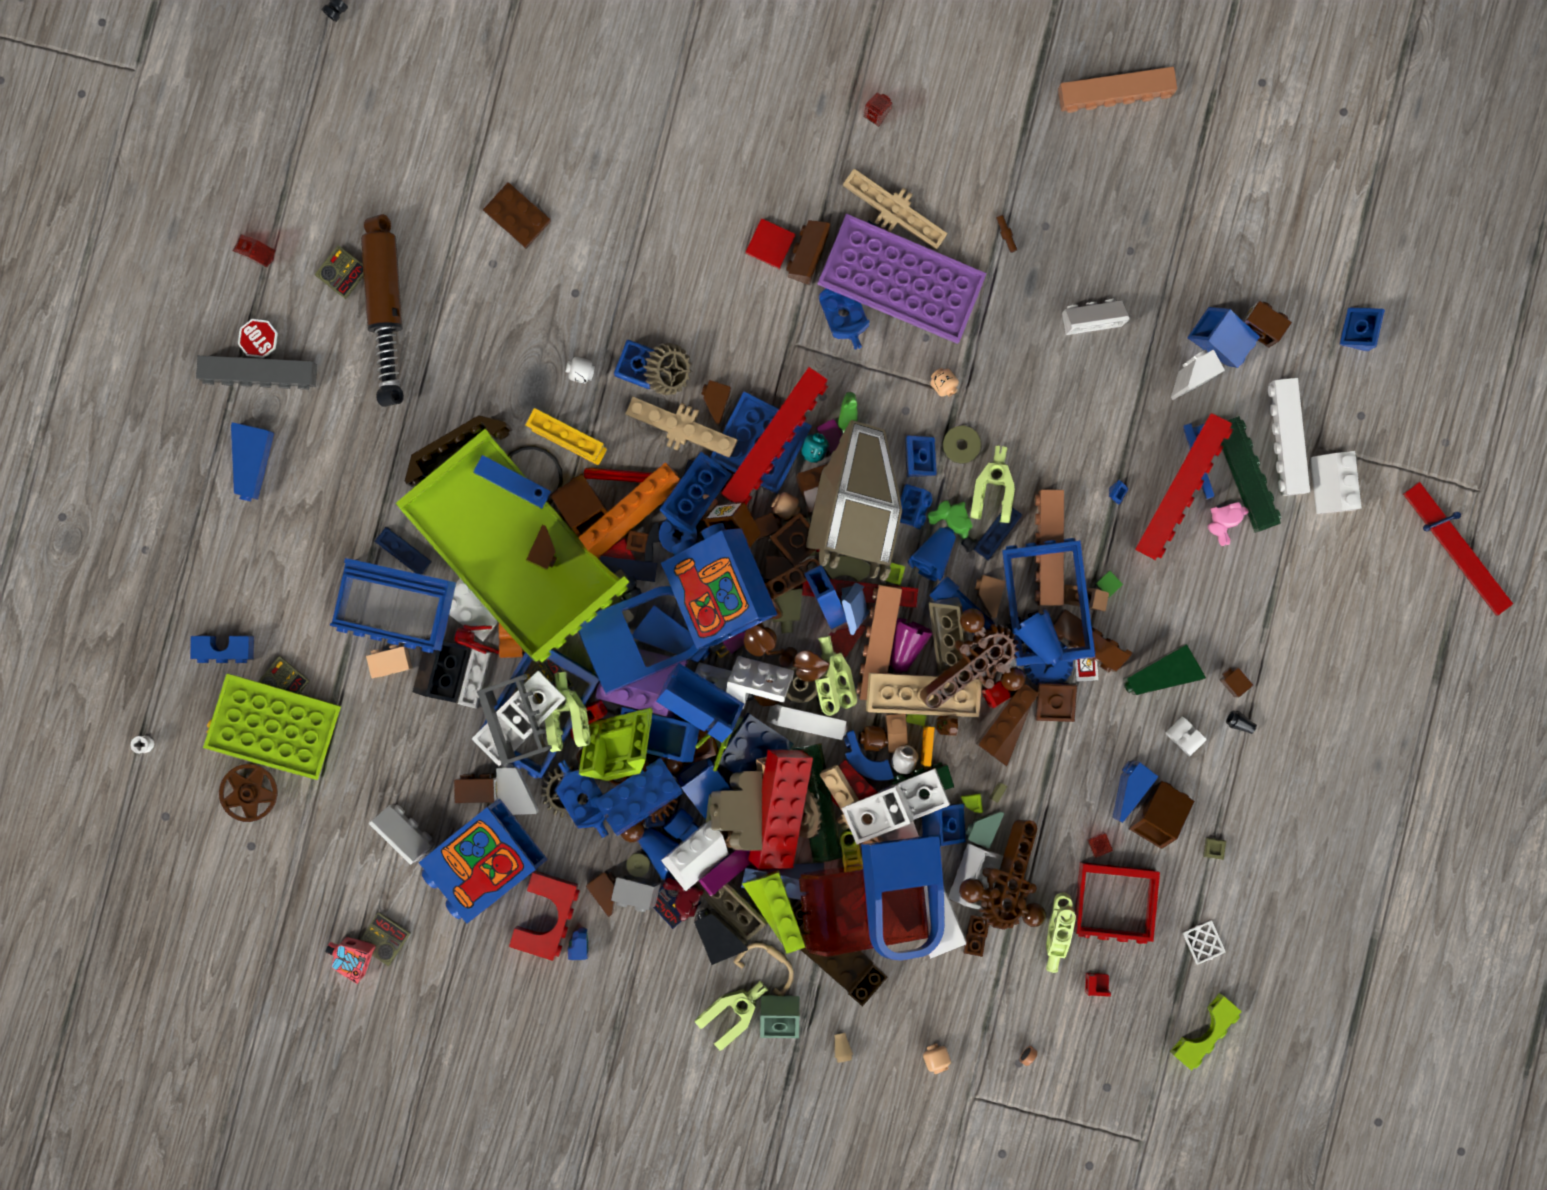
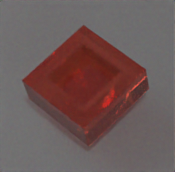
(1099, 845)

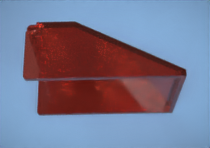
(839, 912)

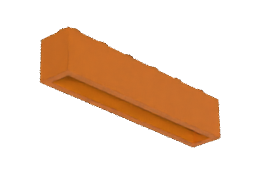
(630, 510)

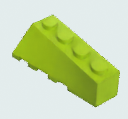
(773, 902)

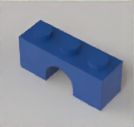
(205, 648)

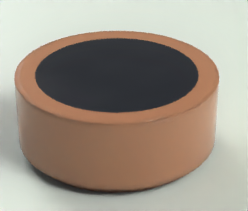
(1028, 1056)

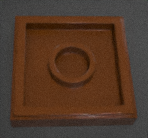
(1056, 702)

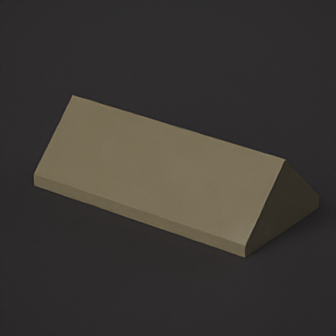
(946, 631)
(735, 909)

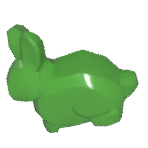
(848, 410)
(954, 515)

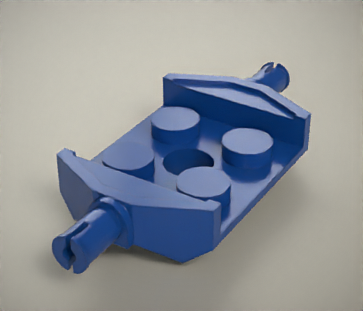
(844, 327)
(568, 790)

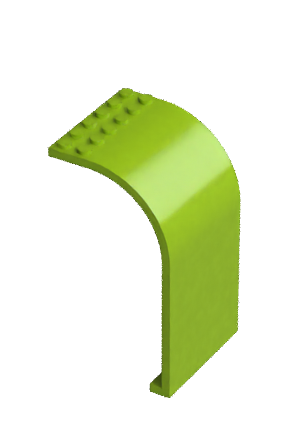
(486, 542)

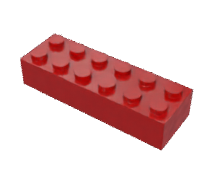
(782, 807)

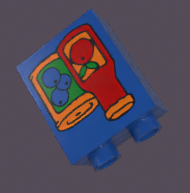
(718, 586)
(481, 861)

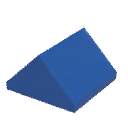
(1362, 328)
(920, 456)

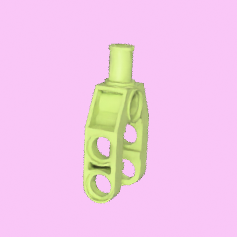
(986, 478)
(837, 668)
(578, 717)
(1057, 939)
(732, 999)

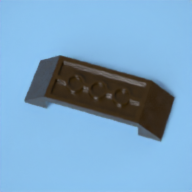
(444, 445)
(850, 970)

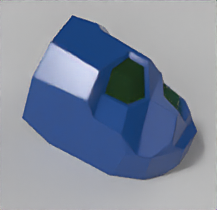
(579, 945)

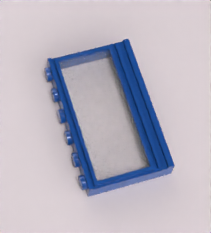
(393, 605)

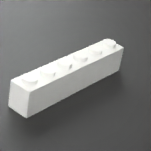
(1289, 437)

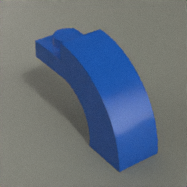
(871, 769)

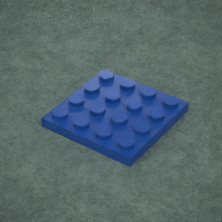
(747, 425)

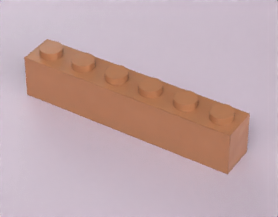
(1117, 89)
(1050, 566)
(880, 634)

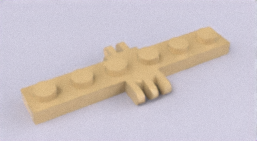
(895, 209)
(681, 427)
(844, 796)

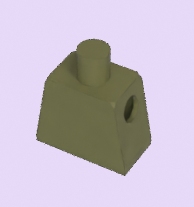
(791, 607)

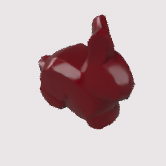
(686, 901)

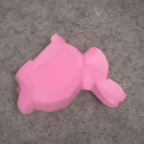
(1225, 518)

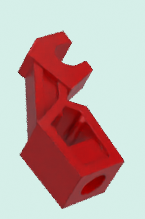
(598, 710)

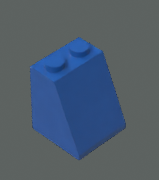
(1225, 334)
(699, 781)

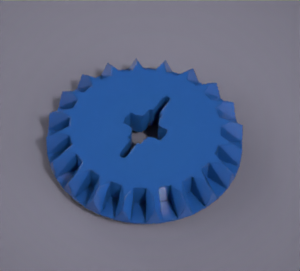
(1057, 674)

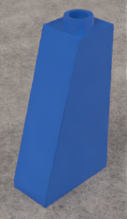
(249, 458)
(826, 597)
(667, 634)

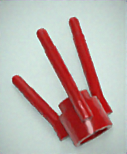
(465, 637)

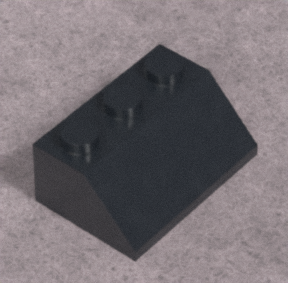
(442, 672)

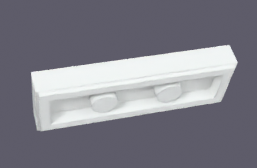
(474, 678)

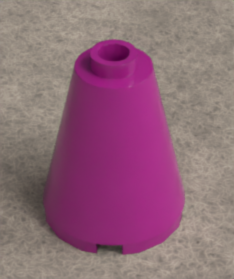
(907, 644)

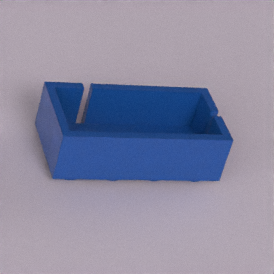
(700, 702)
(670, 737)
(638, 797)

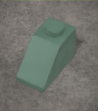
(984, 829)

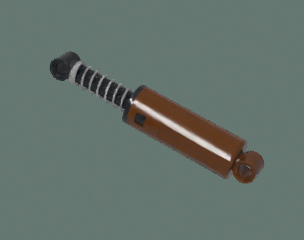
(383, 301)

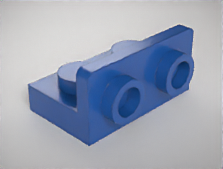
(914, 506)

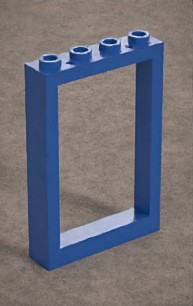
(1050, 547)
(535, 769)

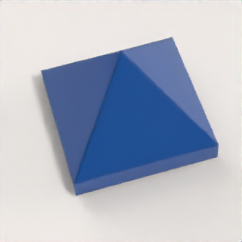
(1118, 491)

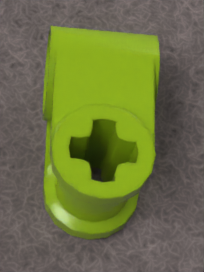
(850, 852)

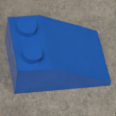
(1132, 787)

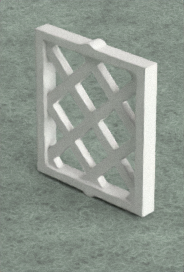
(1191, 946)

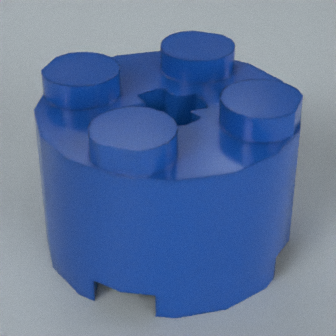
(667, 531)

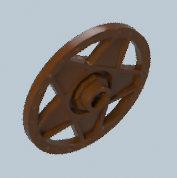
(248, 792)

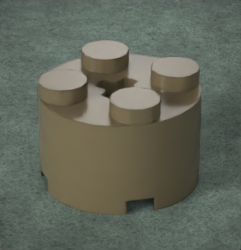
(800, 694)

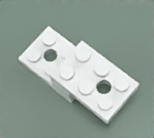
(749, 677)
(514, 718)
(895, 806)

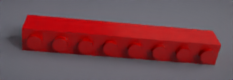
(775, 436)
(1183, 486)

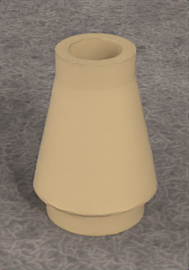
(842, 1048)

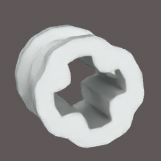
(135, 744)

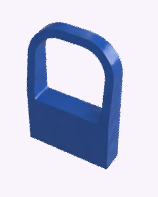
(614, 649)
(902, 866)

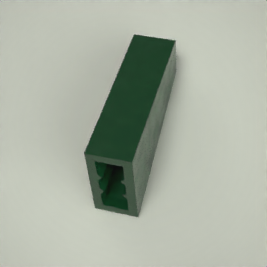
(1169, 670)

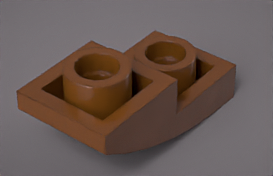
(976, 936)

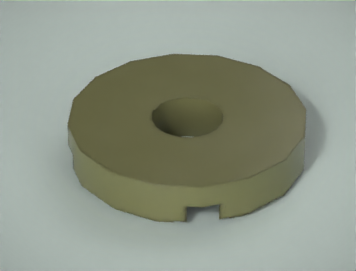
(961, 433)

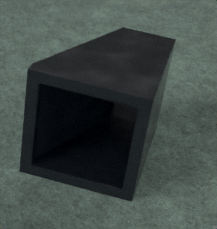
(718, 936)

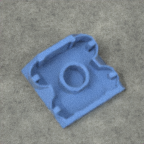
(854, 606)

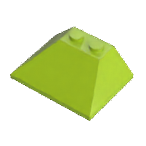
(617, 746)

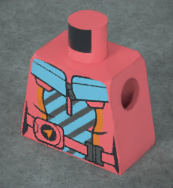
(351, 957)

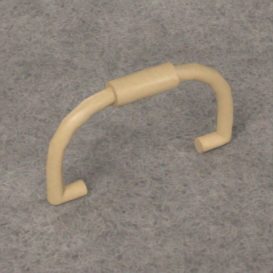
(776, 954)

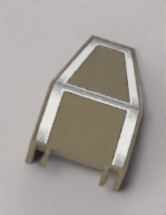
(857, 502)

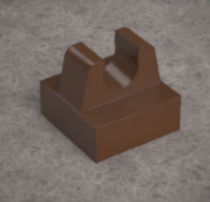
(637, 541)

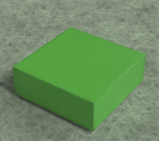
(1109, 583)

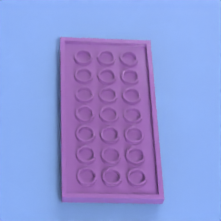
(902, 278)

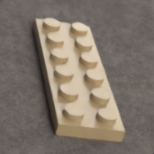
(902, 695)

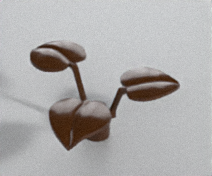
(808, 664)

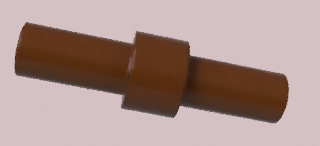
(1006, 233)

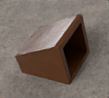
(579, 504)
(1162, 815)

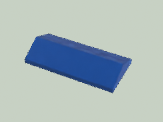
(685, 503)

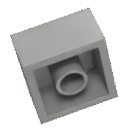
(635, 892)

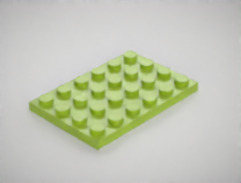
(272, 726)

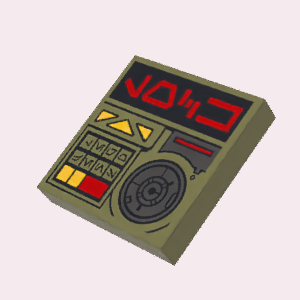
(341, 272)
(284, 676)
(387, 937)

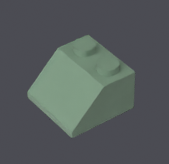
(779, 1016)

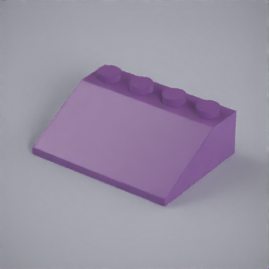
(644, 692)

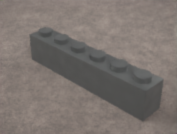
(256, 371)

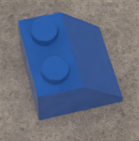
(947, 824)

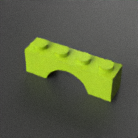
(1222, 1015)

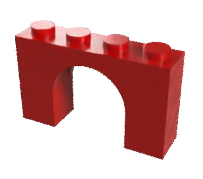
(547, 943)

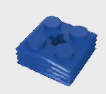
(627, 370)

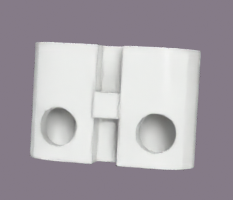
(1185, 736)

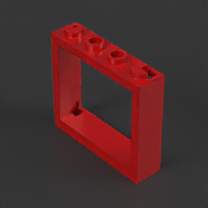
(1121, 935)

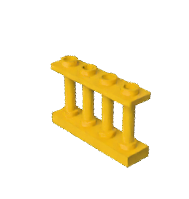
(566, 436)

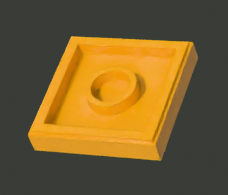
(927, 745)

